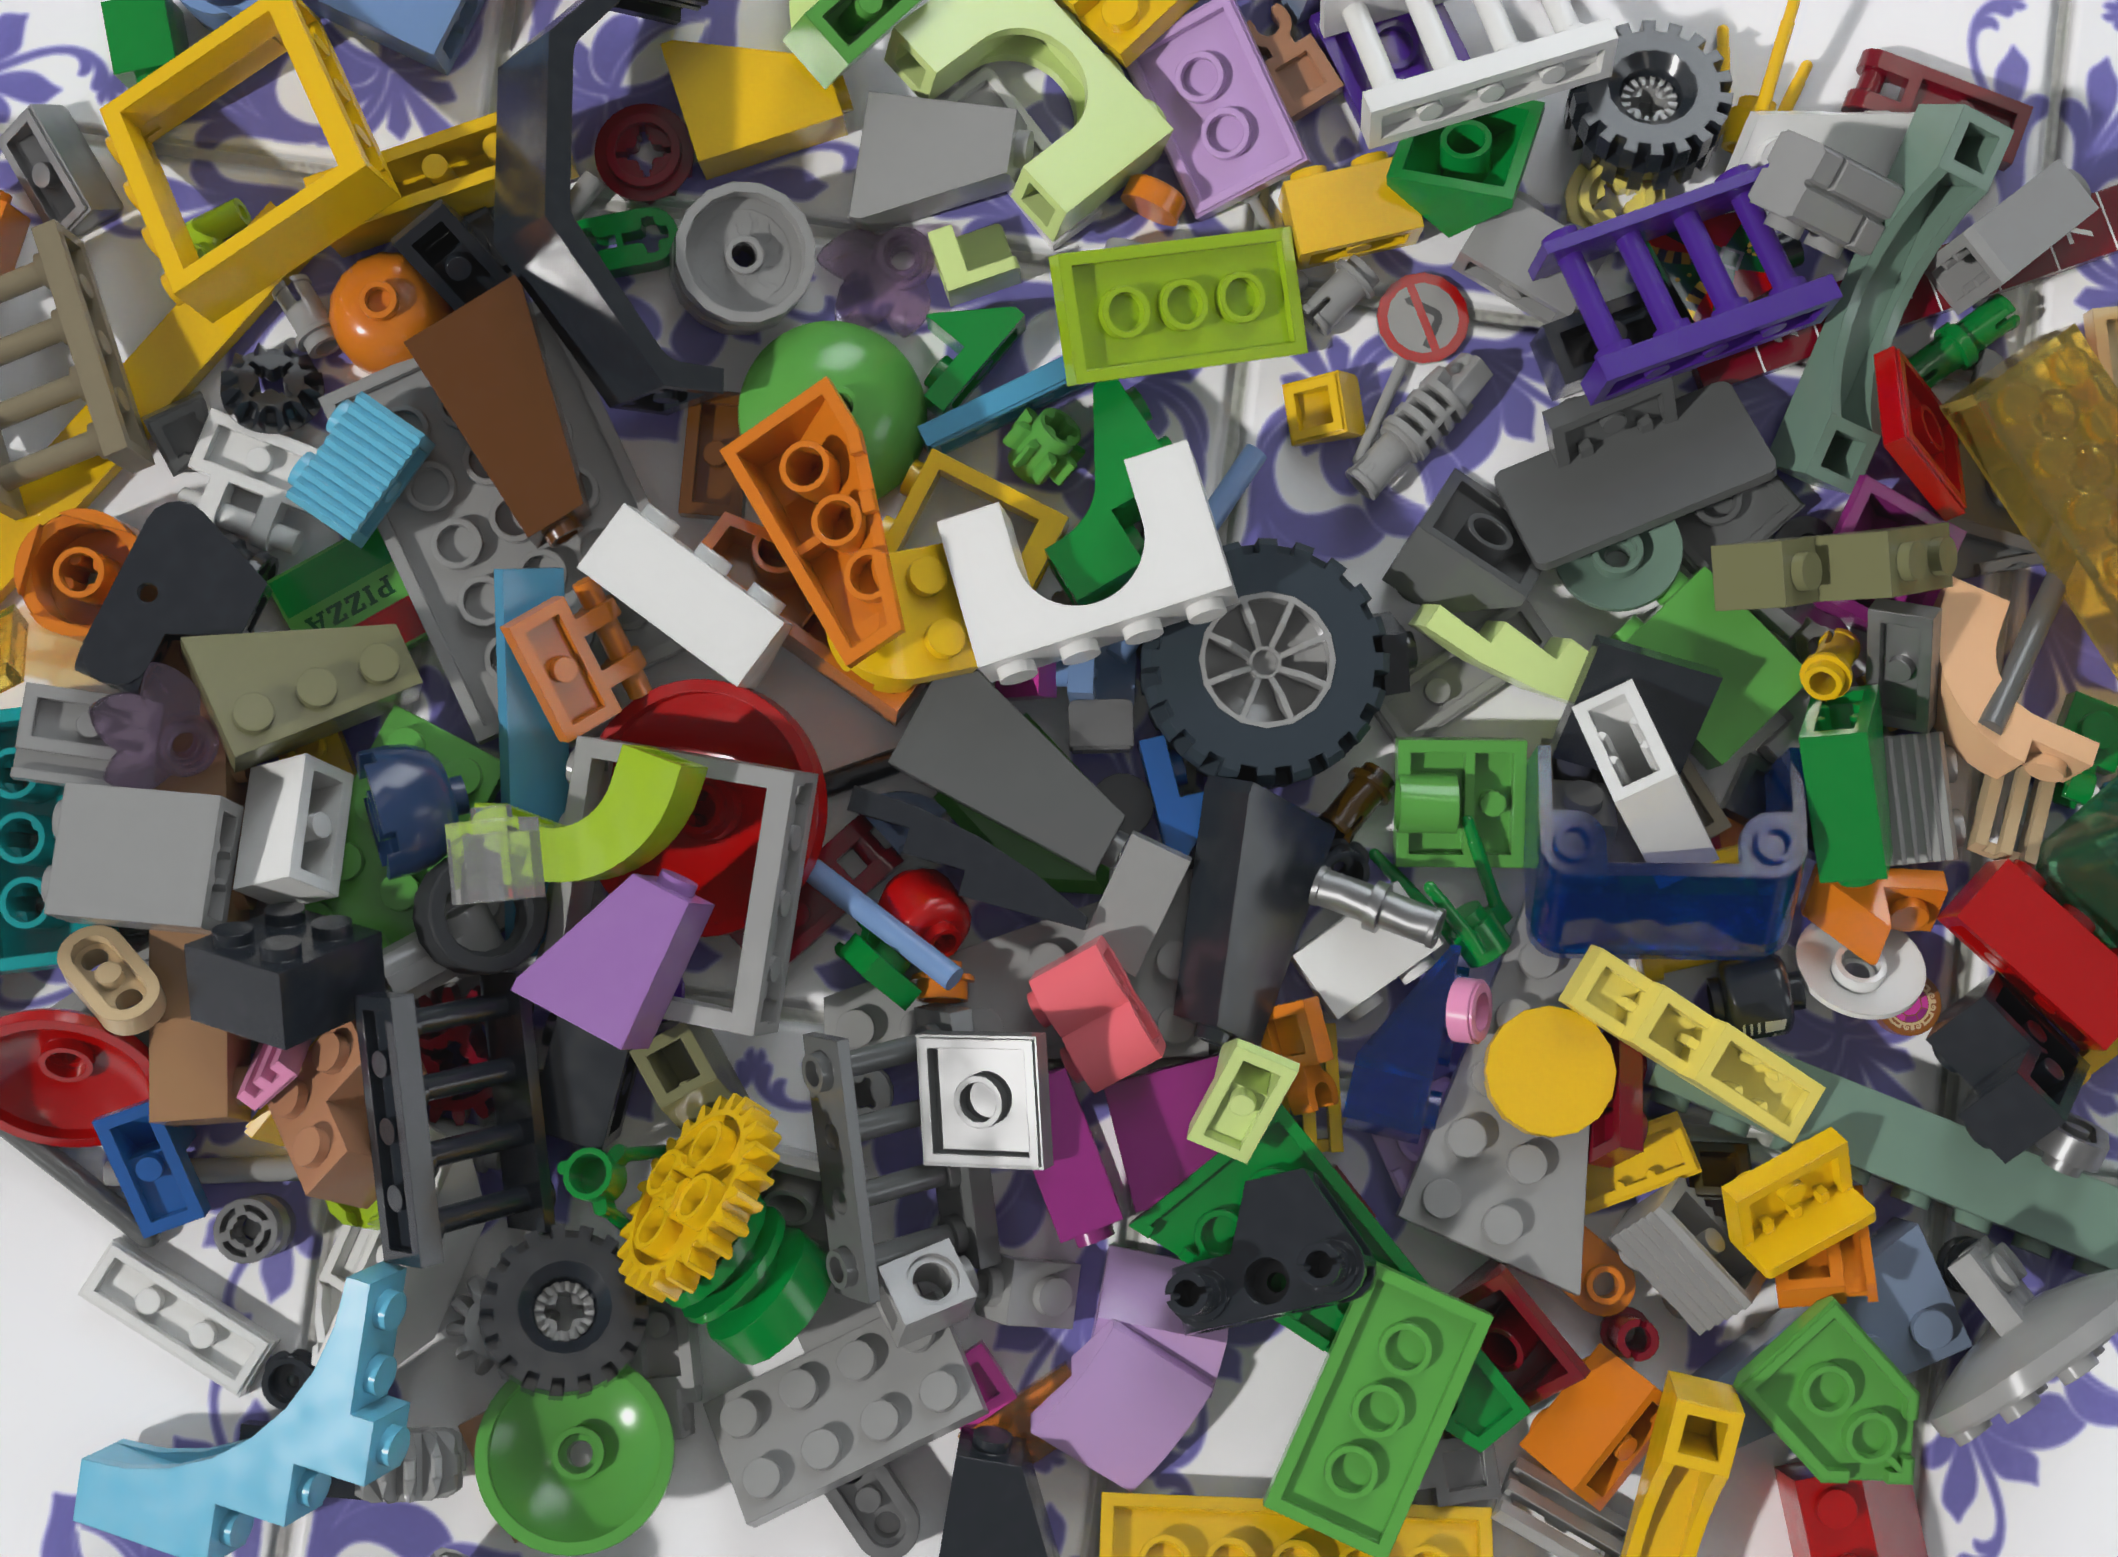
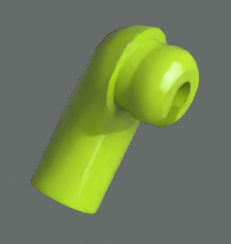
(217, 225)

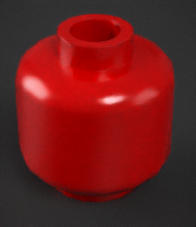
(929, 907)

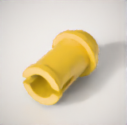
(1829, 670)

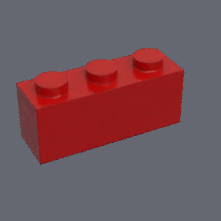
(2040, 949)

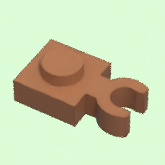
(1298, 67)

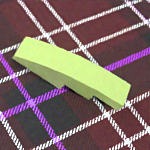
(1506, 652)

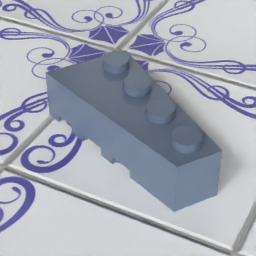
(1910, 1323)

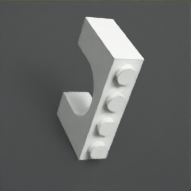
(1176, 580)

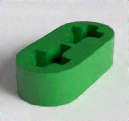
(627, 227)

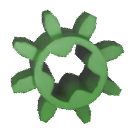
(1044, 446)

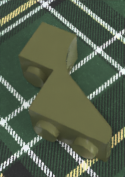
(1833, 567)

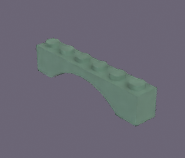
(1835, 411)

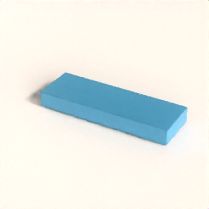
(996, 408)

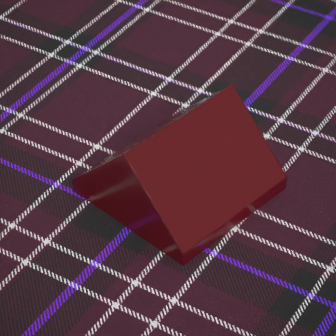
(1521, 1336)

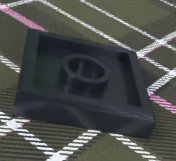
(1672, 689)

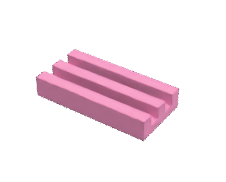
(270, 1073)

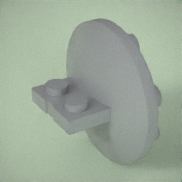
(2027, 1343)

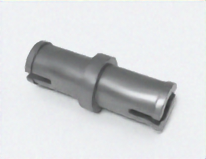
(1377, 906)

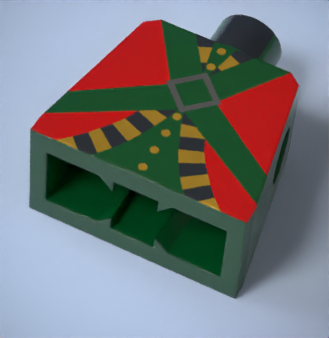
(1736, 254)

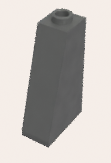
(1001, 766)

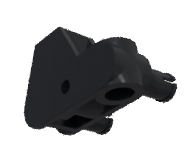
(201, 592)
(1282, 1227)

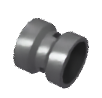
(269, 1224)

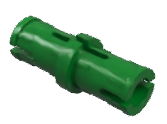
(1960, 343)

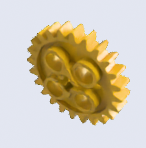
(699, 1198)

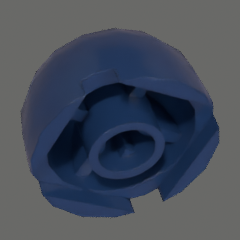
(409, 806)

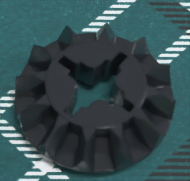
(270, 410)

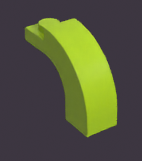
(631, 825)

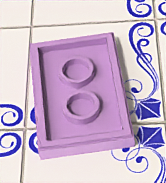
(1223, 108)

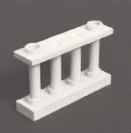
(1472, 87)

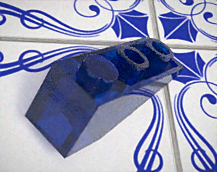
(1397, 1064)

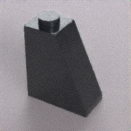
(995, 1500)

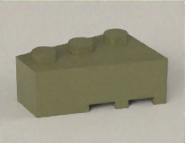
(297, 685)

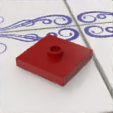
(1919, 433)

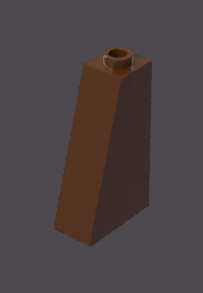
(503, 398)

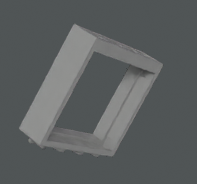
(773, 888)

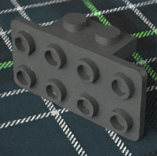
(1630, 467)

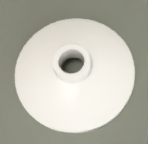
(1854, 986)

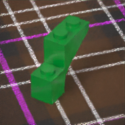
(1105, 545)

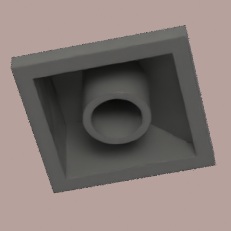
(1464, 553)

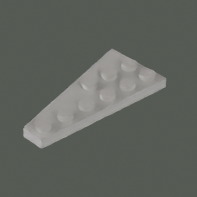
(1001, 986)
(1485, 1179)

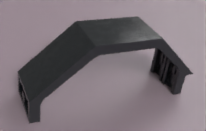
(547, 244)

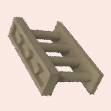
(95, 376)

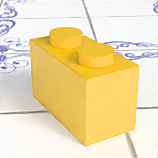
(1346, 212)

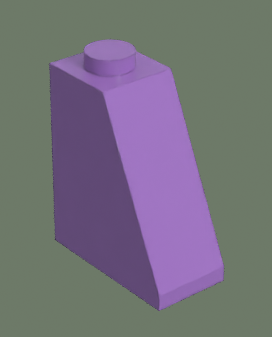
(622, 960)

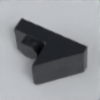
(449, 255)

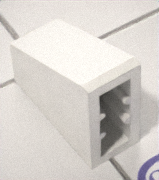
(1643, 777)

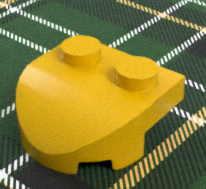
(935, 629)

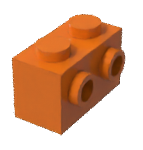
(1596, 1428)

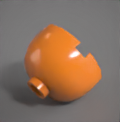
(380, 307)

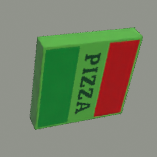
(348, 590)

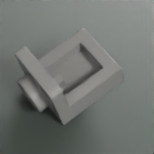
(1029, 1292)

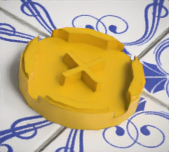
(1549, 1071)

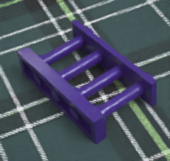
(1678, 343)

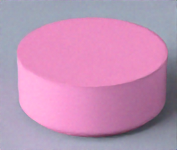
(1468, 1010)

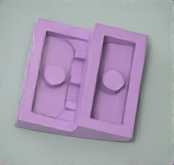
(1122, 1405)

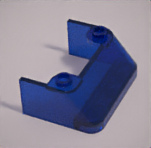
(1663, 907)

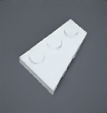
(1863, 136)

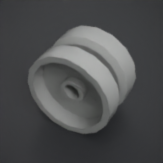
(720, 227)

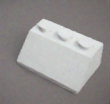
(688, 594)

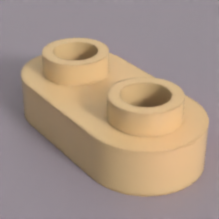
(115, 984)

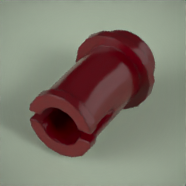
(1614, 1331)

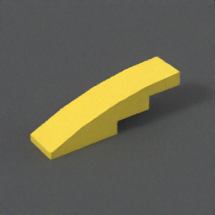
(1692, 1043)

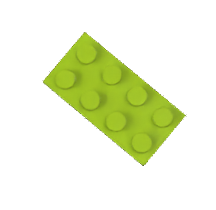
(1178, 305)

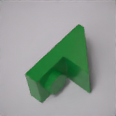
(980, 341)

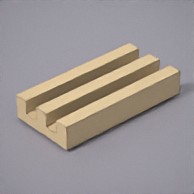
(2034, 822)

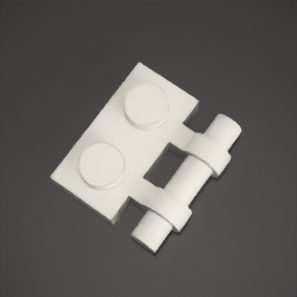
(253, 463)

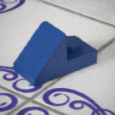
(1175, 815)
(152, 1168)

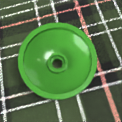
(868, 375)
(547, 1499)

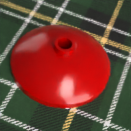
(64, 1073)

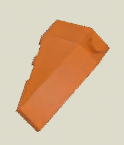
(820, 507)

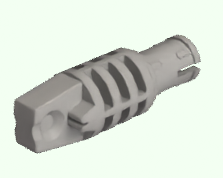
(1420, 422)

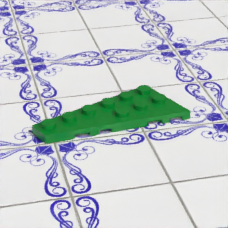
(1201, 1221)

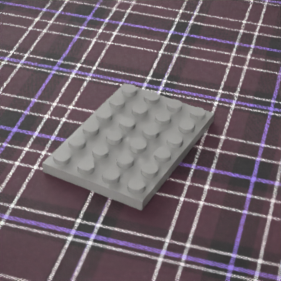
(457, 528)

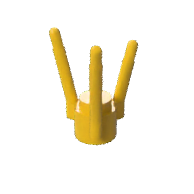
(1739, 114)

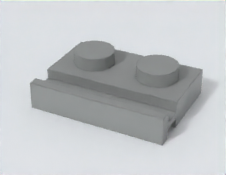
(58, 739)

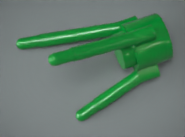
(1471, 925)
(602, 1176)

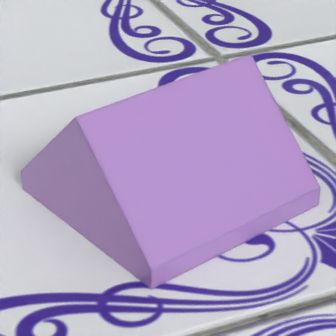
(1136, 1297)

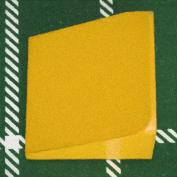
(1324, 408)

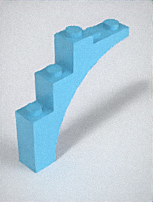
(334, 1427)

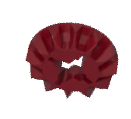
(622, 137)

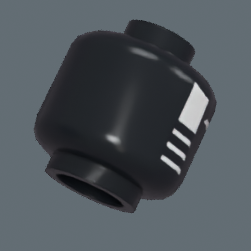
(1756, 996)

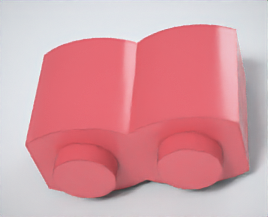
(1096, 1015)

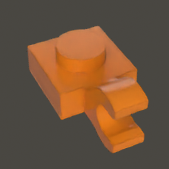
(1300, 1034)

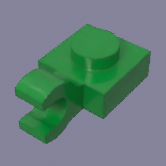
(2099, 723)
(879, 966)

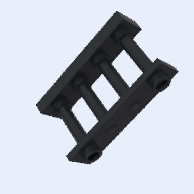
(399, 1125)

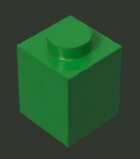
(142, 36)

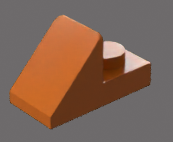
(1866, 914)

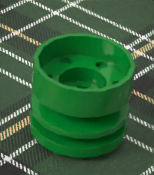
(763, 1291)

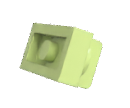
(1241, 1099)

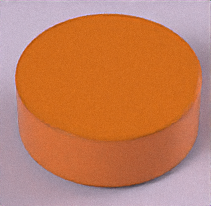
(1153, 199)

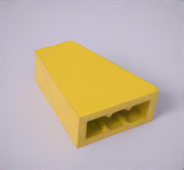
(751, 104)

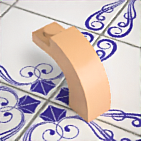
(1968, 681)

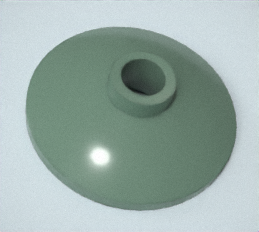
(1650, 572)

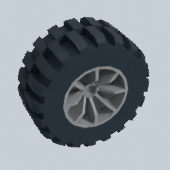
(1275, 680)

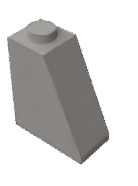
(933, 157)
(2011, 236)

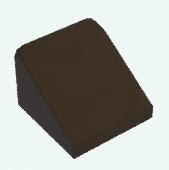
(1720, 1165)

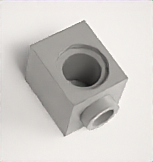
(909, 1314)

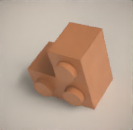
(327, 1123)

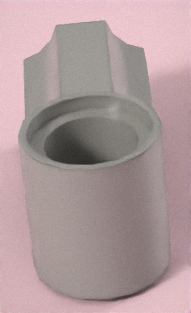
(411, 968)

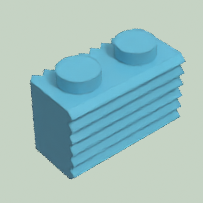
(358, 468)

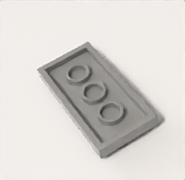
(840, 1415)

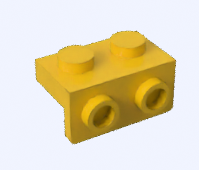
(1795, 1204)

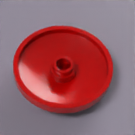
(724, 829)

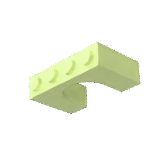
(1113, 127)

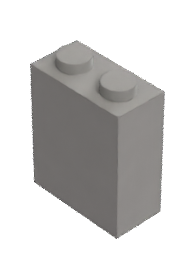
(142, 858)

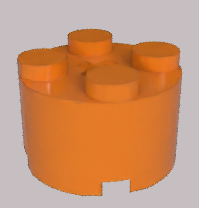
(56, 565)

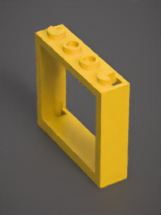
(296, 227)

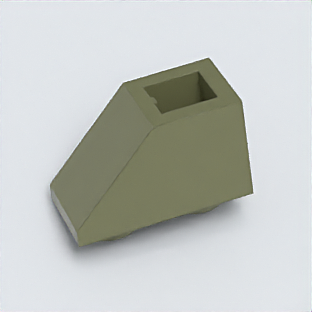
(686, 1071)

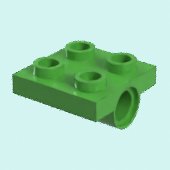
(1452, 778)

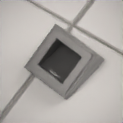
(1100, 726)

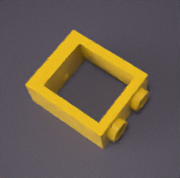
(921, 482)

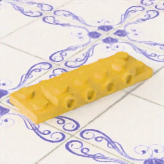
(1245, 1528)

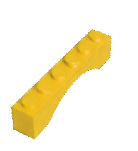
(1684, 1466)

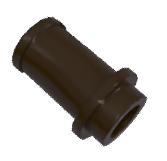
(1358, 800)

